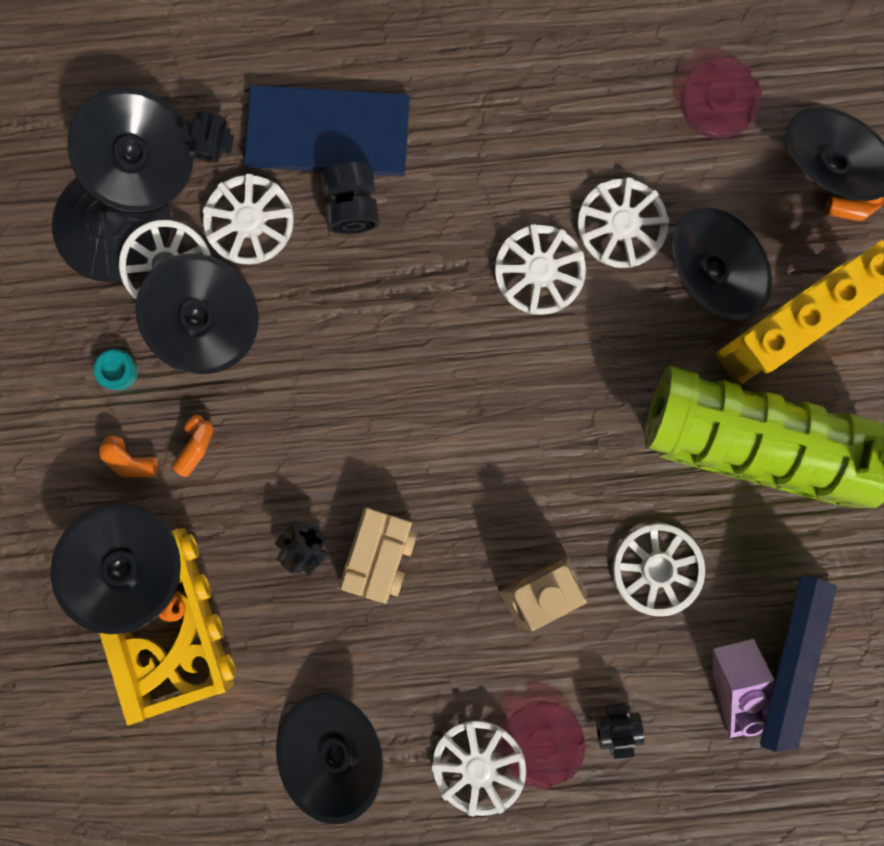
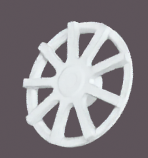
(247, 218)
(623, 222)
(160, 253)
(540, 269)
(658, 569)
(478, 769)

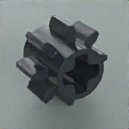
(207, 137)
(301, 548)
(620, 731)

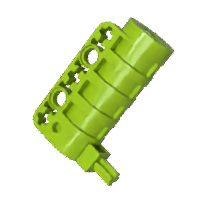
(767, 440)

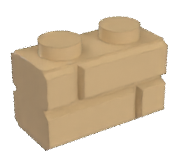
(376, 556)

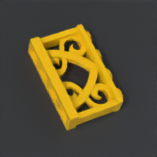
(805, 317)
(136, 681)

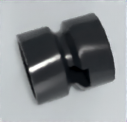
(349, 193)

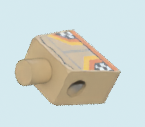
(545, 595)

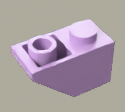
(742, 687)

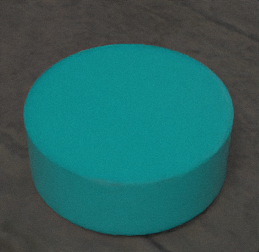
(115, 369)

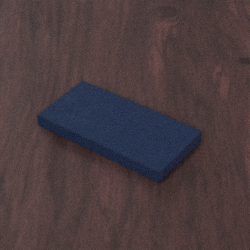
(325, 128)
(798, 664)

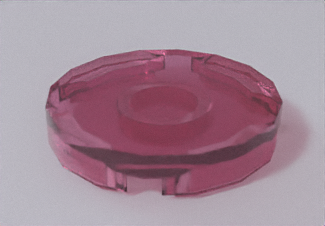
(721, 98)
(549, 741)

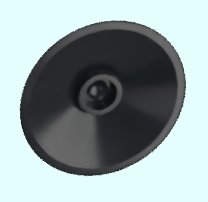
(129, 150)
(838, 152)
(93, 233)
(722, 263)
(196, 313)
(115, 568)
(329, 758)

